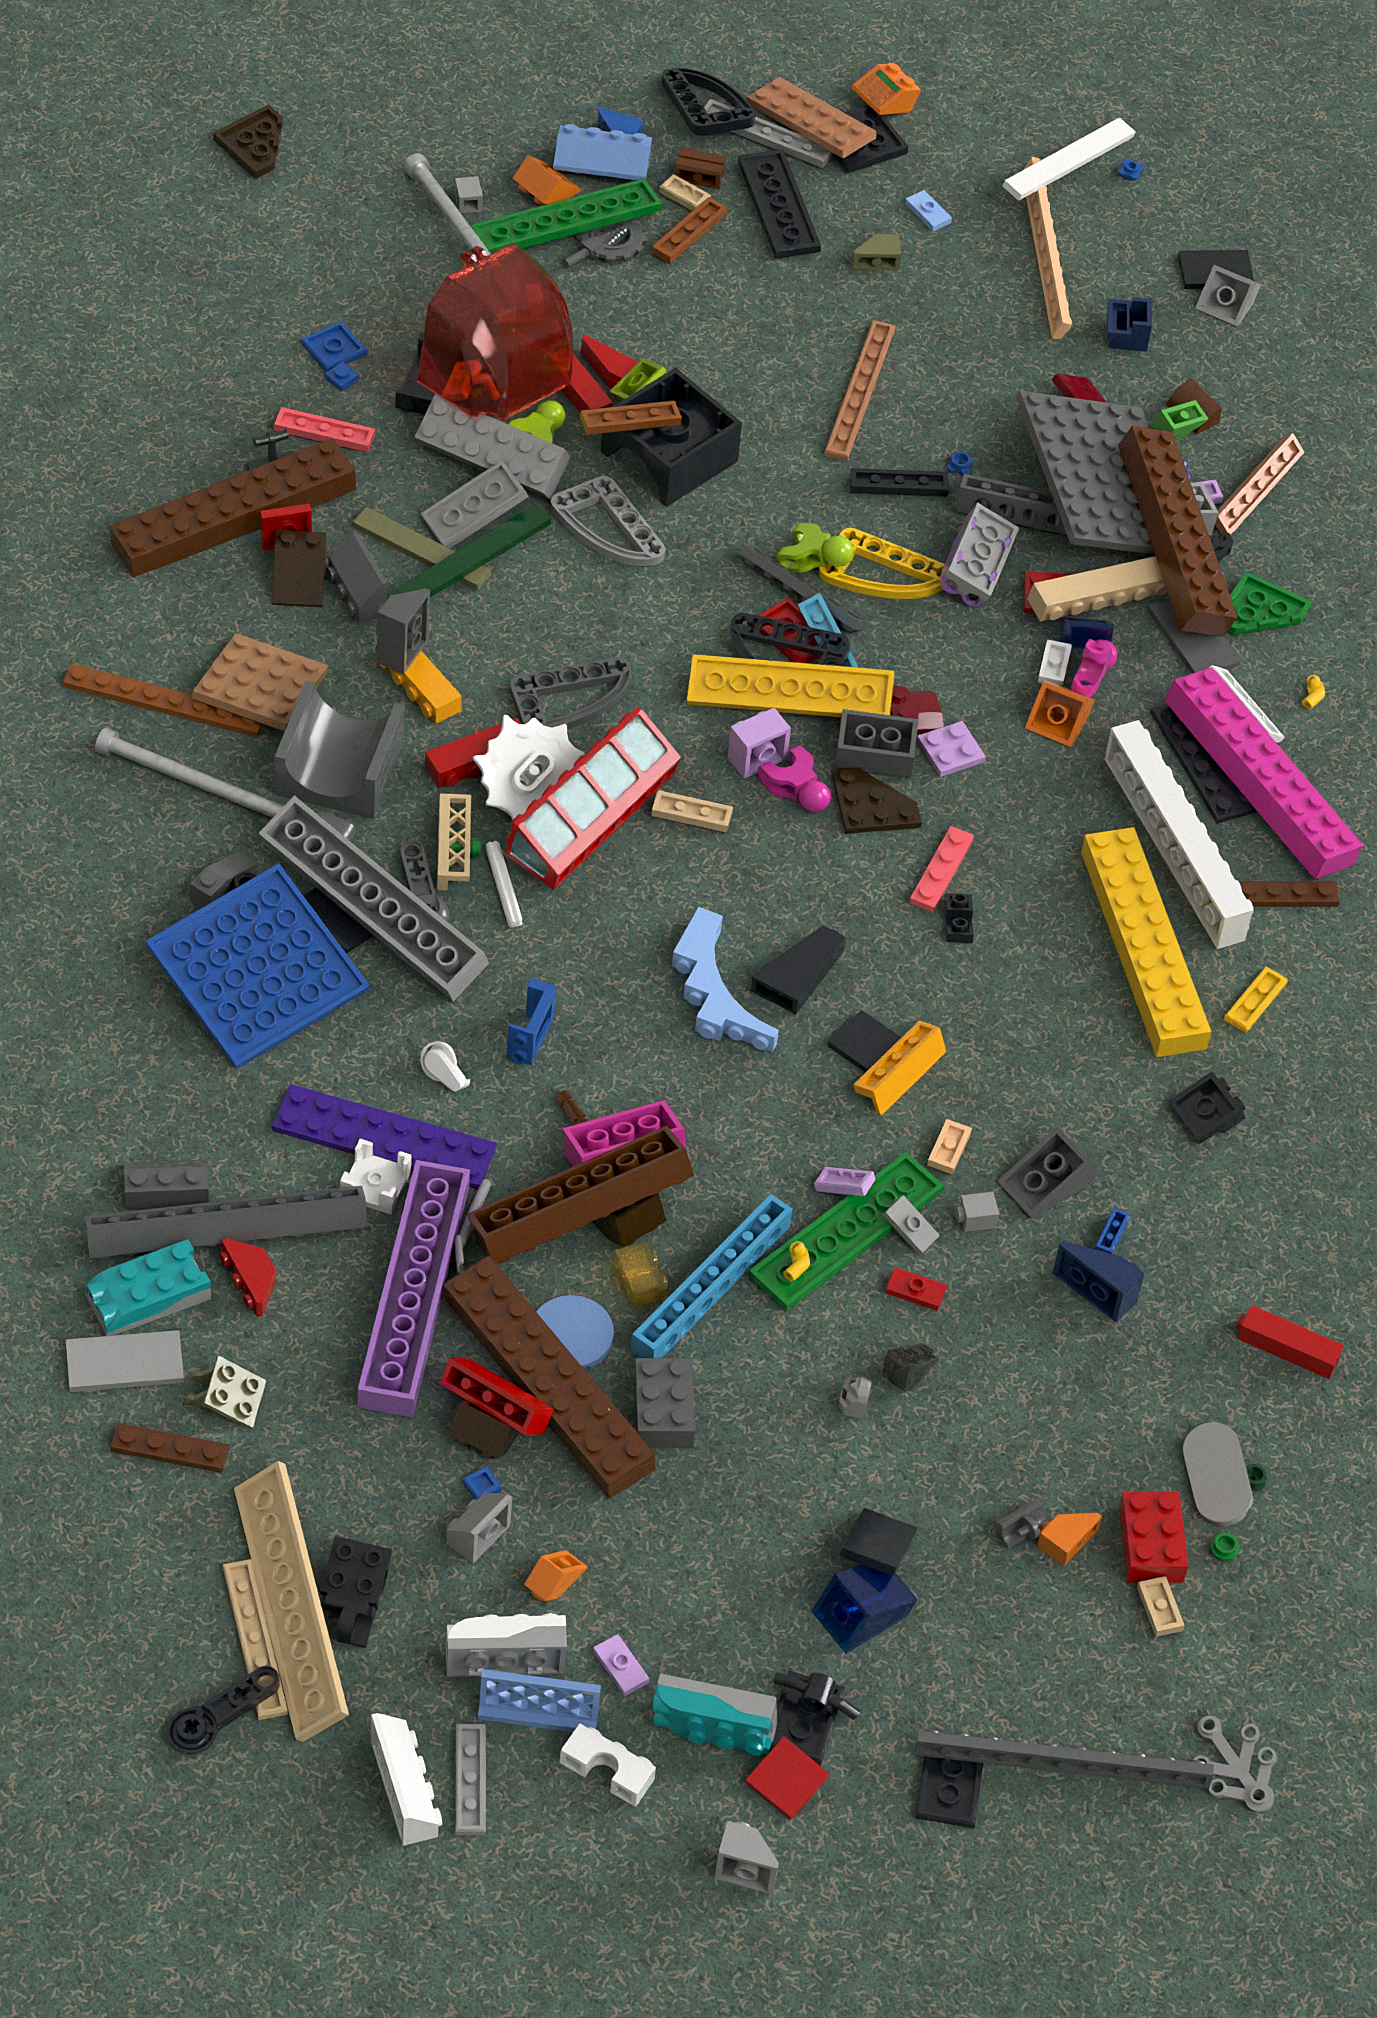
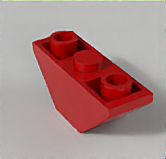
(250, 1272)

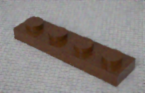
(1291, 893)
(169, 1448)

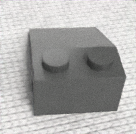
(1048, 1174)

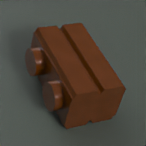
(700, 167)

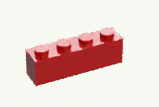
(455, 760)
(496, 1396)

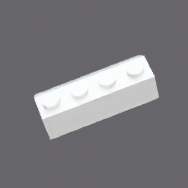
(404, 1779)

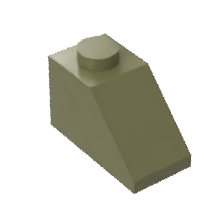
(878, 253)

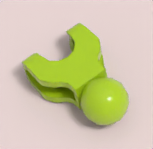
(543, 422)
(814, 549)

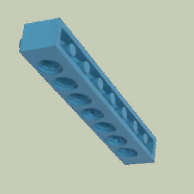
(712, 1279)

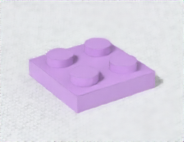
(951, 748)

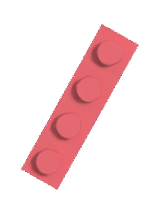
(323, 428)
(941, 869)

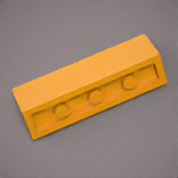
(901, 1065)

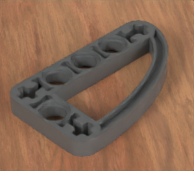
(556, 676)

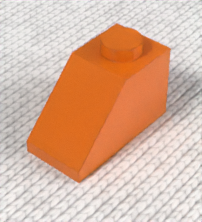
(1067, 1534)
(554, 1575)

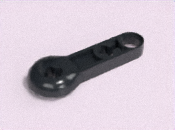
(219, 1712)

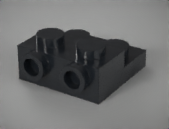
(1208, 1107)

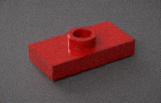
(916, 1289)

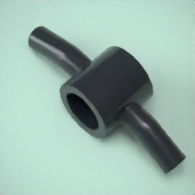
(817, 1693)

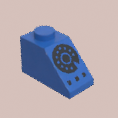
(612, 120)

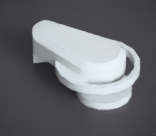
(441, 1066)

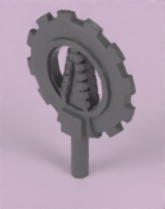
(604, 244)

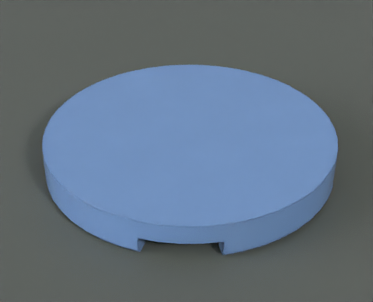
(580, 1326)

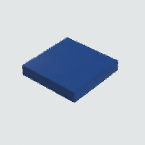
(334, 346)

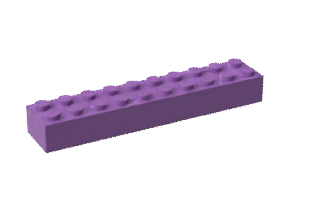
(413, 1289)

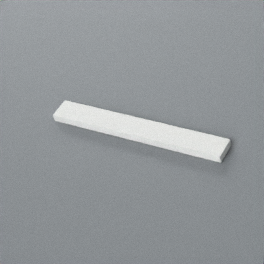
(1068, 159)

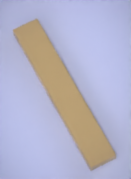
(253, 1632)

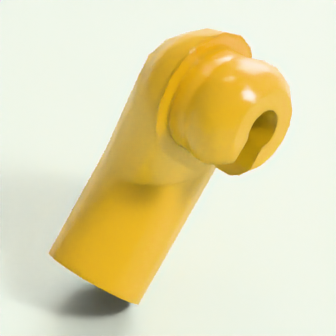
(1315, 691)
(800, 1261)

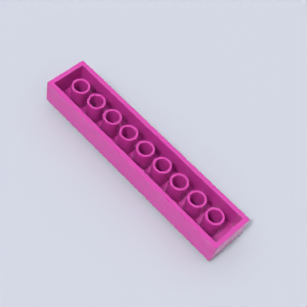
(1263, 773)

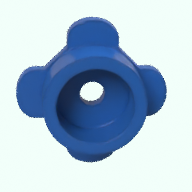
(1130, 170)
(960, 463)

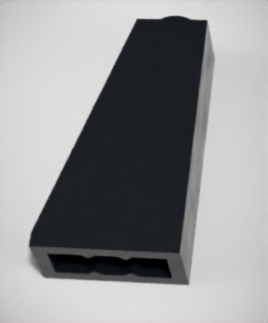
(798, 971)

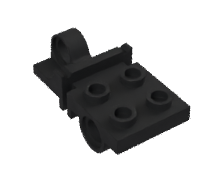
(354, 1586)

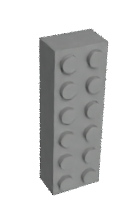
(487, 441)

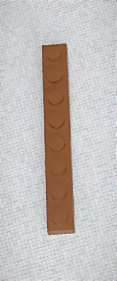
(156, 699)

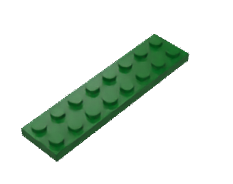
(569, 216)
(845, 1231)

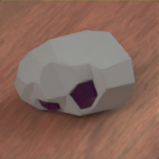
(855, 1397)

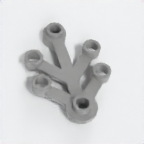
(1239, 1768)

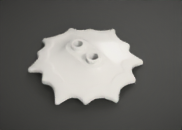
(514, 762)

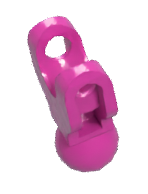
(1097, 659)
(796, 781)

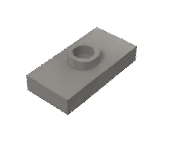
(910, 1224)

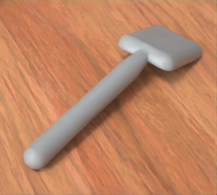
(466, 1230)

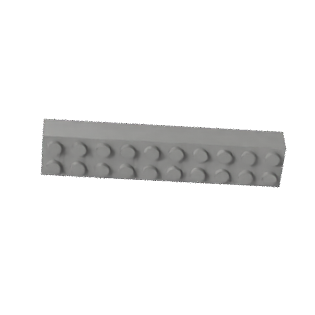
(374, 898)

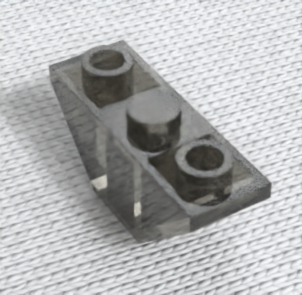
(908, 1365)

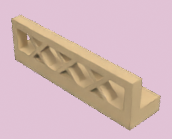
(444, 842)

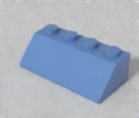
(602, 152)

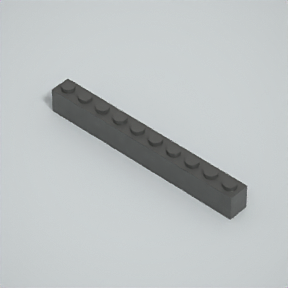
(233, 1219)

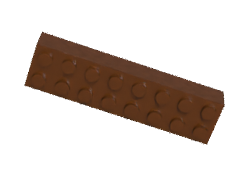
(580, 1195)

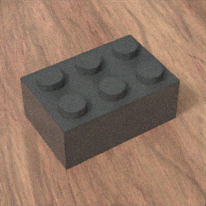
(877, 743)
(664, 1402)

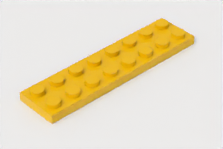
(788, 686)

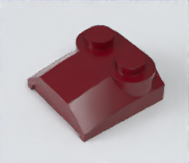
(917, 705)

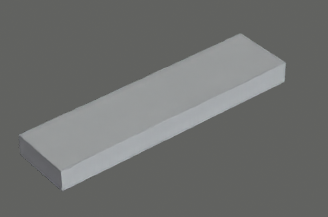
(470, 1779)

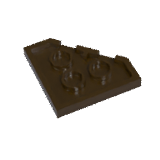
(253, 140)
(871, 804)

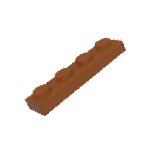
(689, 230)
(630, 417)

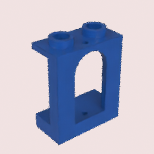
(540, 1007)

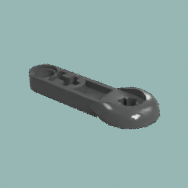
(421, 885)

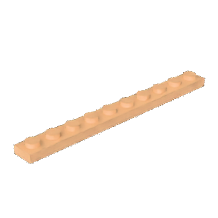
(1048, 260)

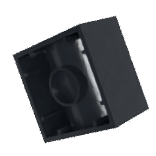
(685, 453)

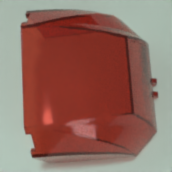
(497, 335)

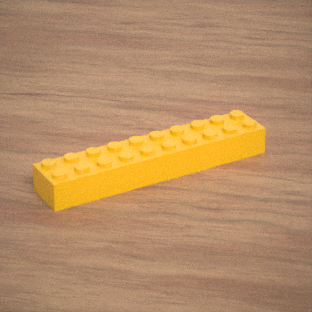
(1145, 942)

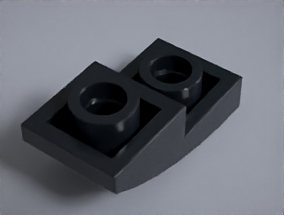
(959, 918)

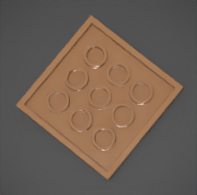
(258, 681)

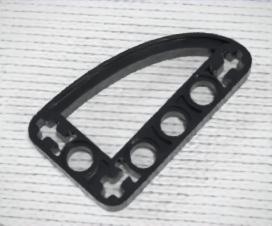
(700, 122)
(829, 655)

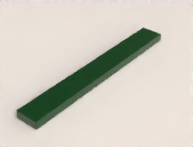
(477, 552)

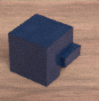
(1129, 323)

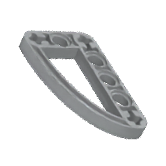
(627, 510)

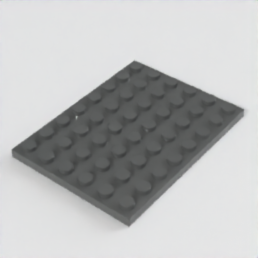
(1086, 469)

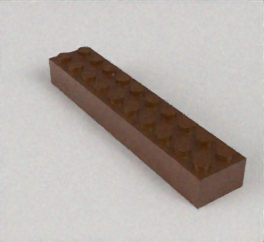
(231, 507)
(1177, 531)
(547, 1370)

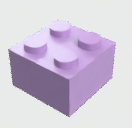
(758, 741)

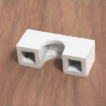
(589, 1748)

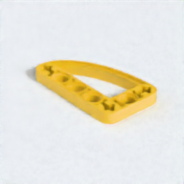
(932, 582)

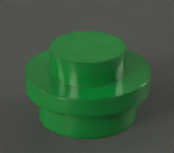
(1224, 1547)

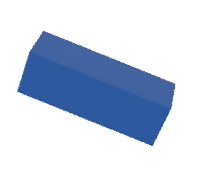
(1113, 1231)

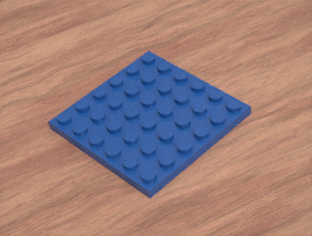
(257, 966)

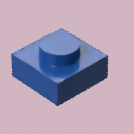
(342, 376)

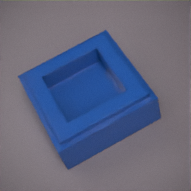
(481, 1482)

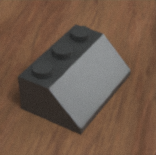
(357, 578)
(402, 629)
(165, 1183)

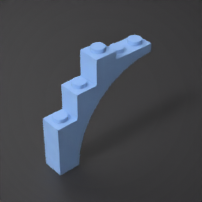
(704, 987)

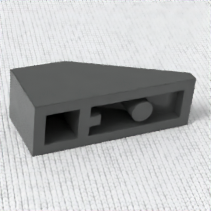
(219, 878)

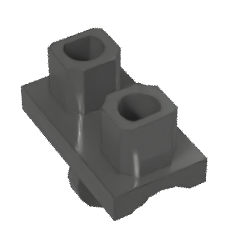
(1021, 1523)

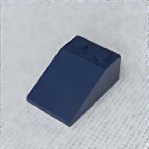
(1100, 1278)

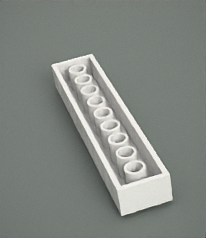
(1178, 834)

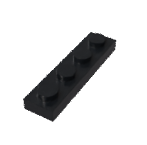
(899, 482)

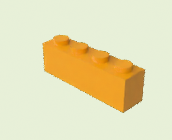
(429, 689)

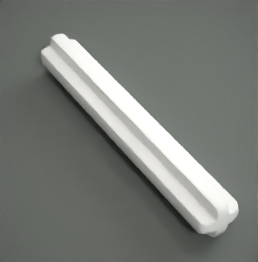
(503, 884)

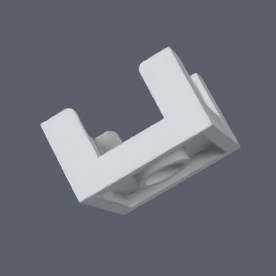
(379, 1177)

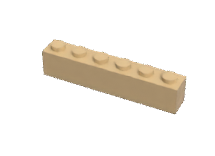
(1097, 589)

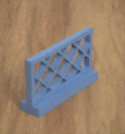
(528, 1709)

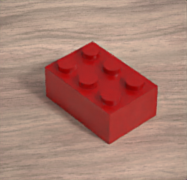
(1153, 1536)

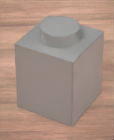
(468, 194)
(977, 1211)

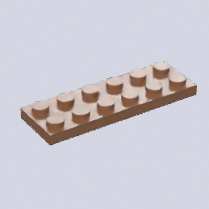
(811, 117)

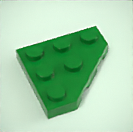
(1265, 606)

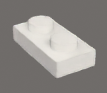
(1054, 662)

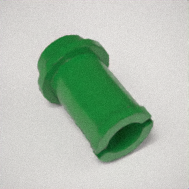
(475, 847)

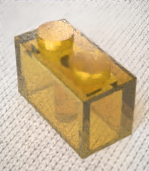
(640, 1274)

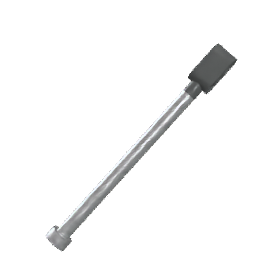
(418, 169)
(109, 742)

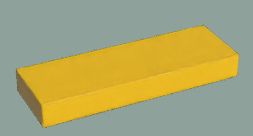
(1255, 999)

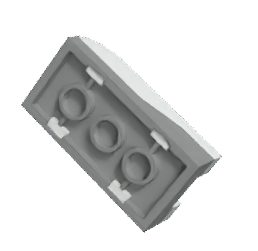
(507, 1645)

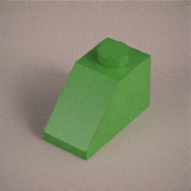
(1180, 419)

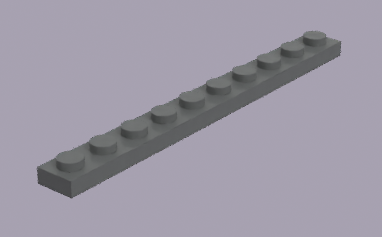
(1063, 1759)

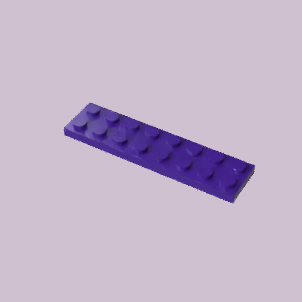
(343, 1122)

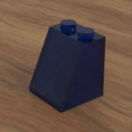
(862, 1605)

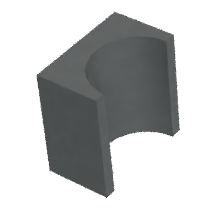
(337, 758)

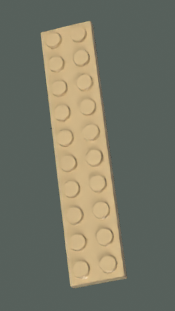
(291, 1602)

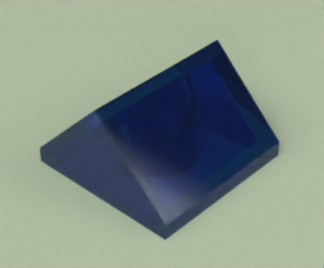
(1079, 631)

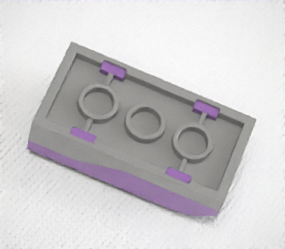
(978, 555)

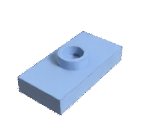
(928, 210)

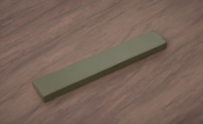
(412, 543)

